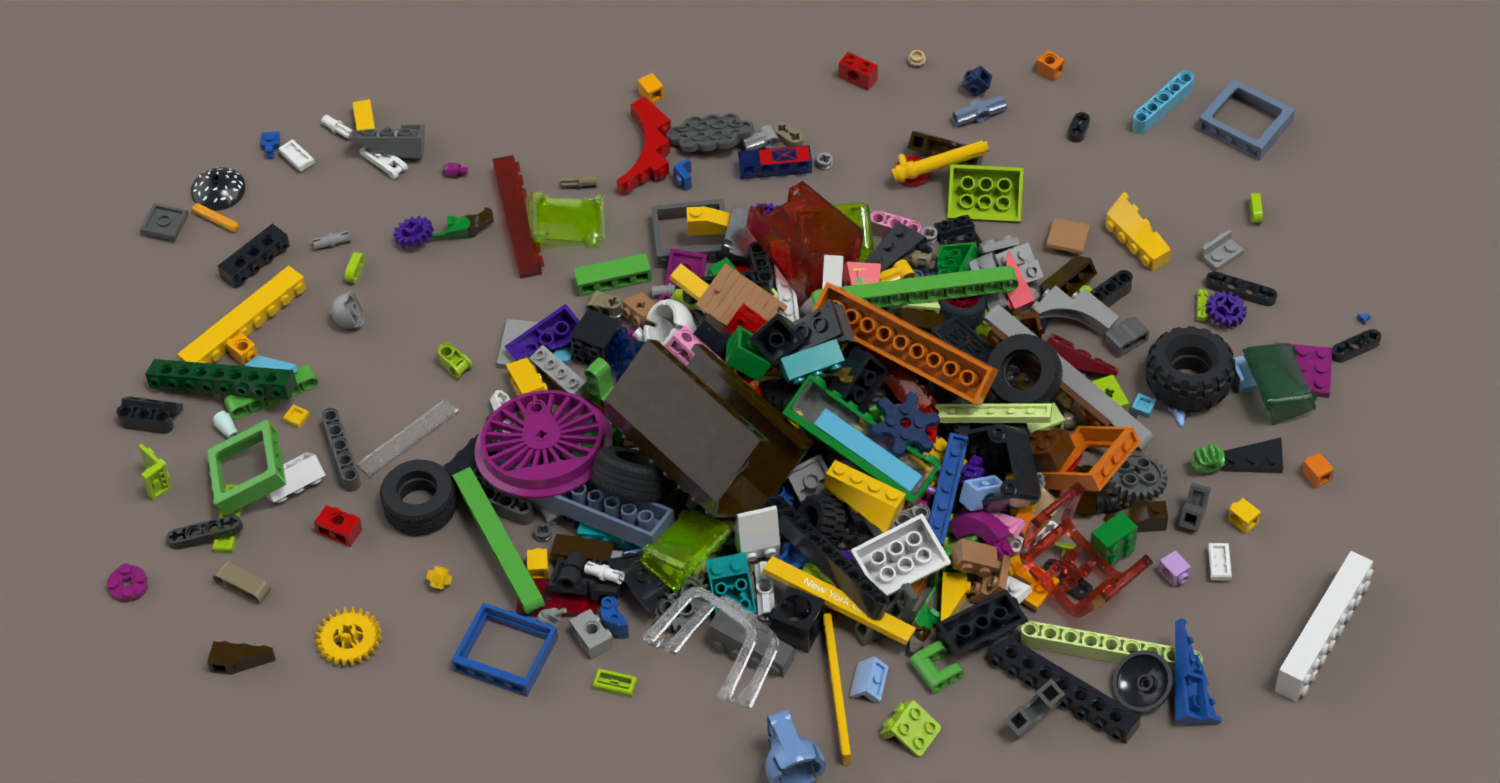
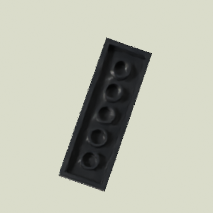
(867, 379)

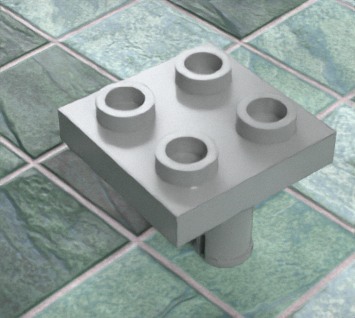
(1002, 244)

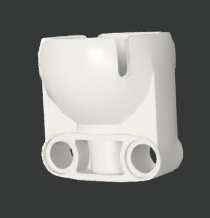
(670, 318)

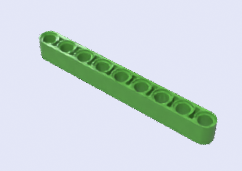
(498, 540)

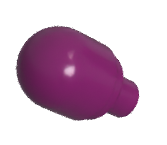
(454, 169)

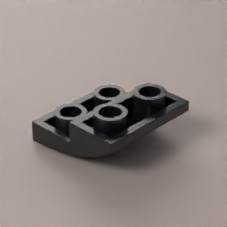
(957, 231)

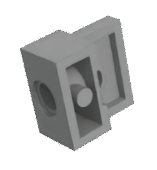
(1022, 254)

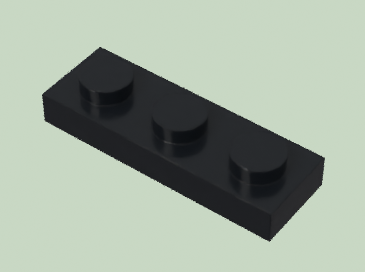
(172, 407)

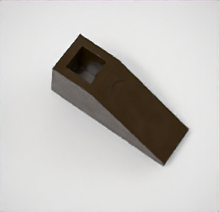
(1087, 502)
(234, 658)

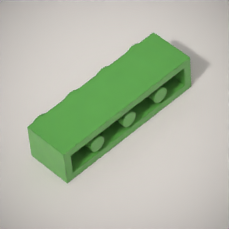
(612, 274)

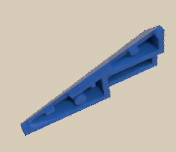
(1192, 698)

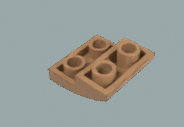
(1068, 236)
(993, 584)

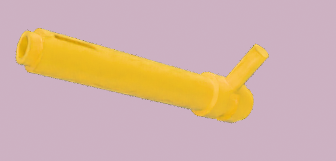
(913, 169)

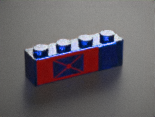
(775, 162)

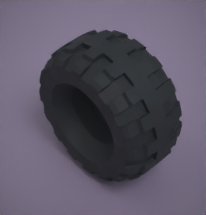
(1194, 350)

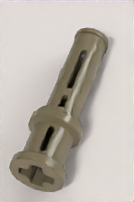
(917, 257)

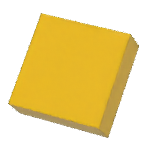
(296, 416)

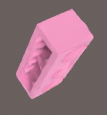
(681, 345)

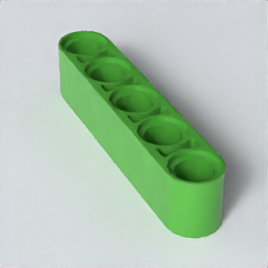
(244, 405)

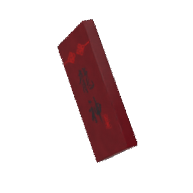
(573, 603)

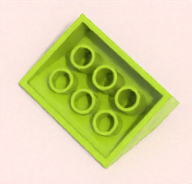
(985, 192)

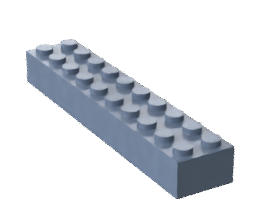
(620, 517)

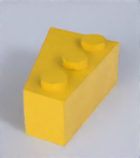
(525, 377)

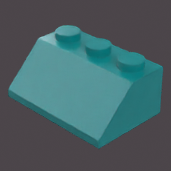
(811, 362)

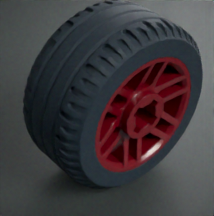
(968, 309)

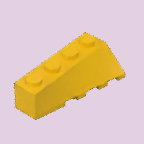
(1137, 233)
(865, 495)

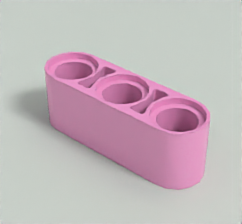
(884, 222)

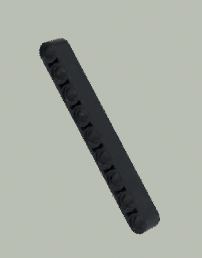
(829, 559)

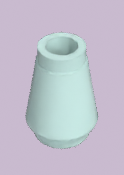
(225, 424)

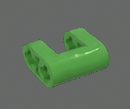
(936, 680)

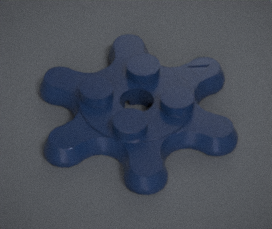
(899, 435)

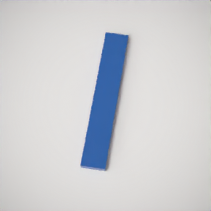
(947, 485)

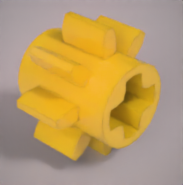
(439, 577)

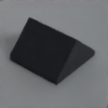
(777, 338)

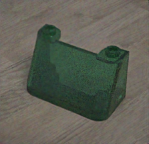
(1280, 381)

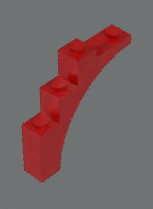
(651, 161)

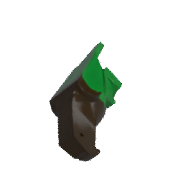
(466, 226)
(923, 622)

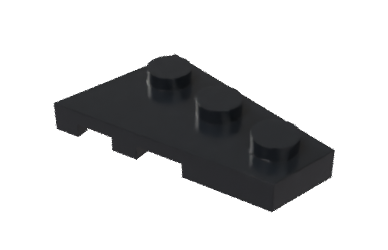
(1256, 458)

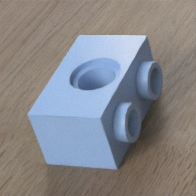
(979, 489)

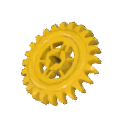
(346, 626)

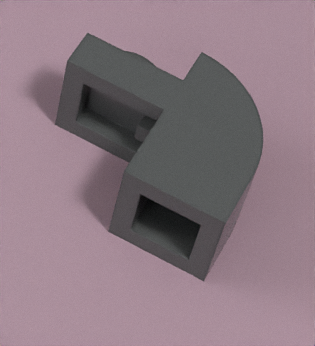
(1195, 507)

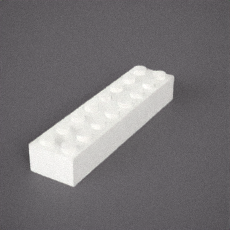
(1324, 626)

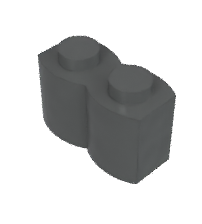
(1126, 336)

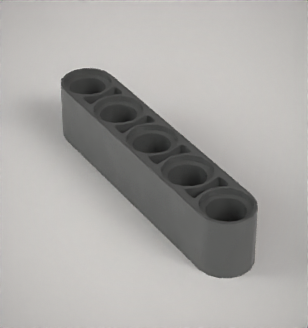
(341, 449)

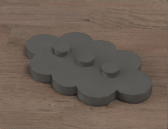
(710, 132)

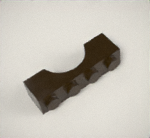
(935, 145)

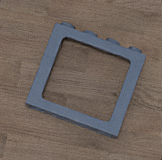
(1253, 147)

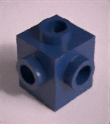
(977, 80)

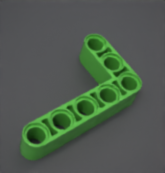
(598, 381)

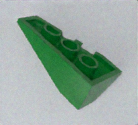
(956, 257)

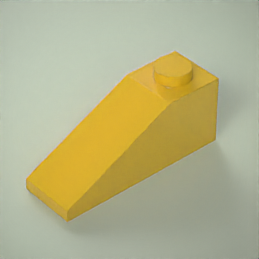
(706, 221)
(953, 593)

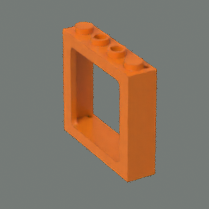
(1121, 444)

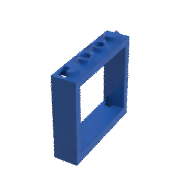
(495, 676)

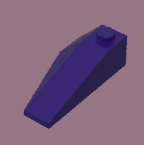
(551, 332)

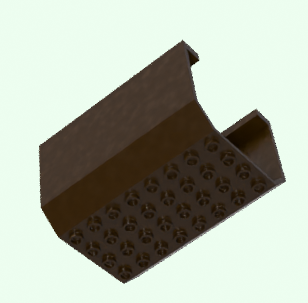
(704, 428)

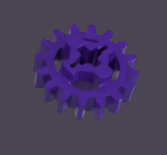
(413, 232)
(1227, 310)
(972, 470)

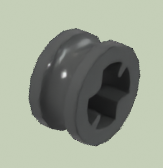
(543, 527)

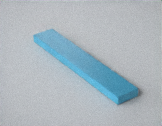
(867, 450)

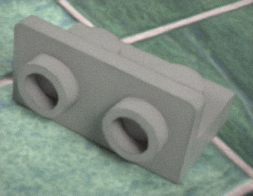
(1221, 251)

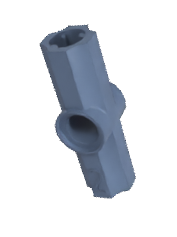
(979, 110)

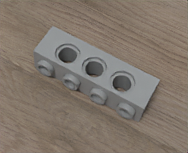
(559, 373)

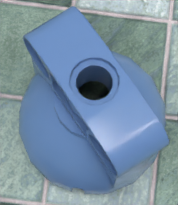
(789, 754)

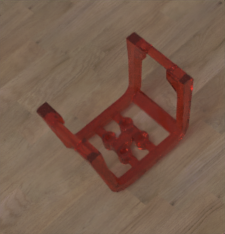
(1104, 591)

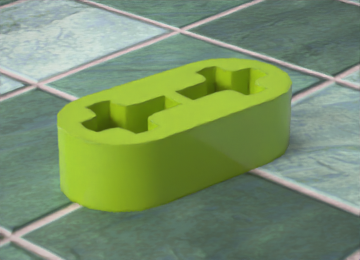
(1255, 208)
(354, 267)

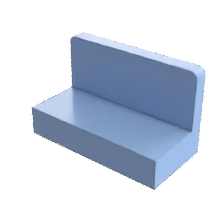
(1243, 378)
(869, 679)

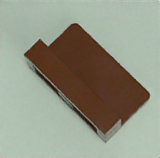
(1032, 321)

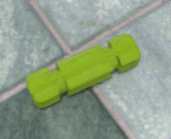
(1202, 300)

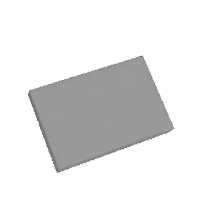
(512, 330)

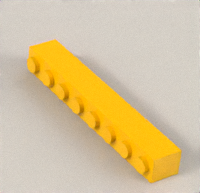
(245, 317)

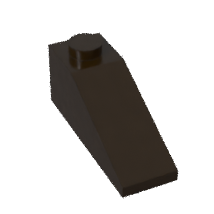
(1147, 516)

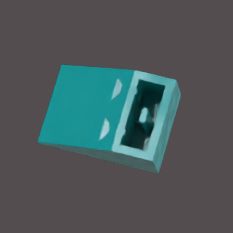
(731, 578)

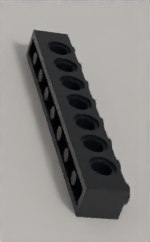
(1075, 688)

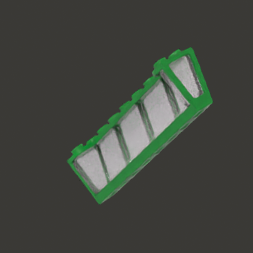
(811, 402)

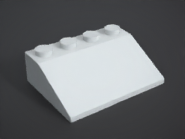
(901, 555)

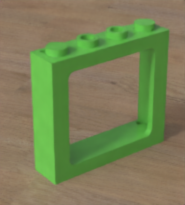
(256, 487)

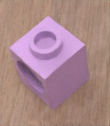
(1174, 569)

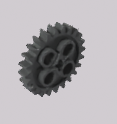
(1139, 478)
(668, 599)

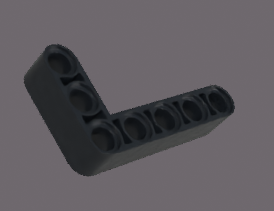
(760, 273)

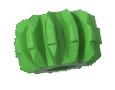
(1208, 459)

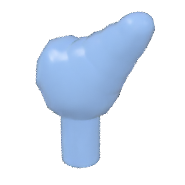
(1179, 415)

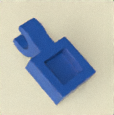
(270, 142)

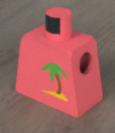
(860, 273)

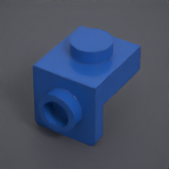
(682, 175)

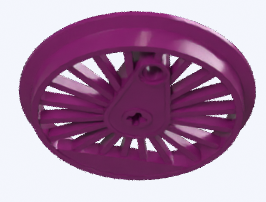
(541, 439)

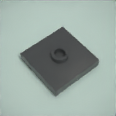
(164, 222)

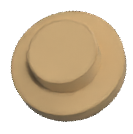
(917, 58)

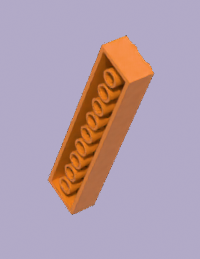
(912, 346)

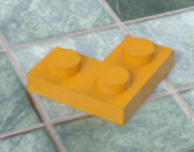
(1038, 594)

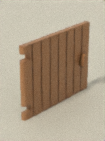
(733, 292)

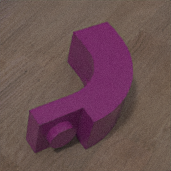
(985, 526)

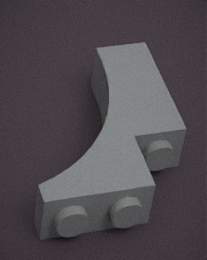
(1079, 307)

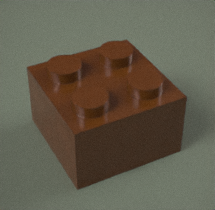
(1051, 449)

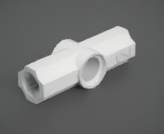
(765, 600)

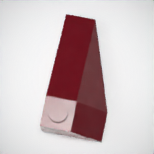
(1080, 358)

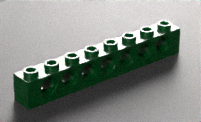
(221, 379)

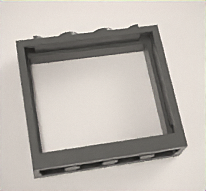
(679, 210)

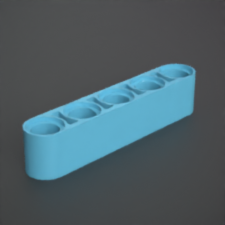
(1163, 102)

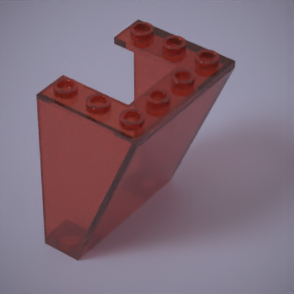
(801, 234)

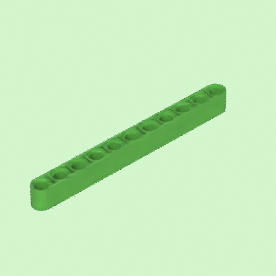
(934, 287)

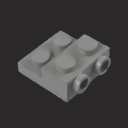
(809, 478)

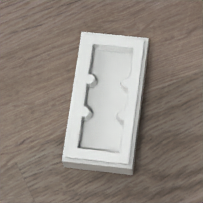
(296, 155)
(1219, 561)

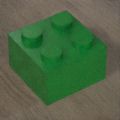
(745, 356)
(1115, 538)

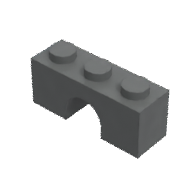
(1044, 701)

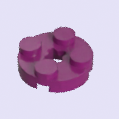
(123, 574)

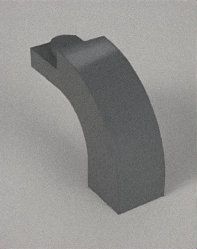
(901, 608)

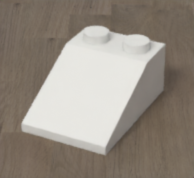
(758, 533)

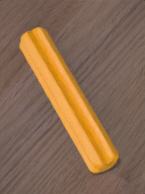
(215, 217)

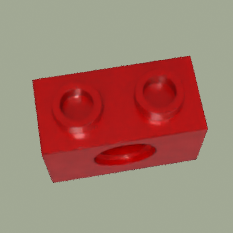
(858, 71)
(345, 533)

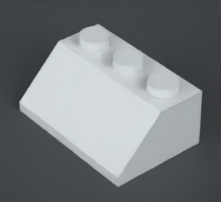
(298, 473)

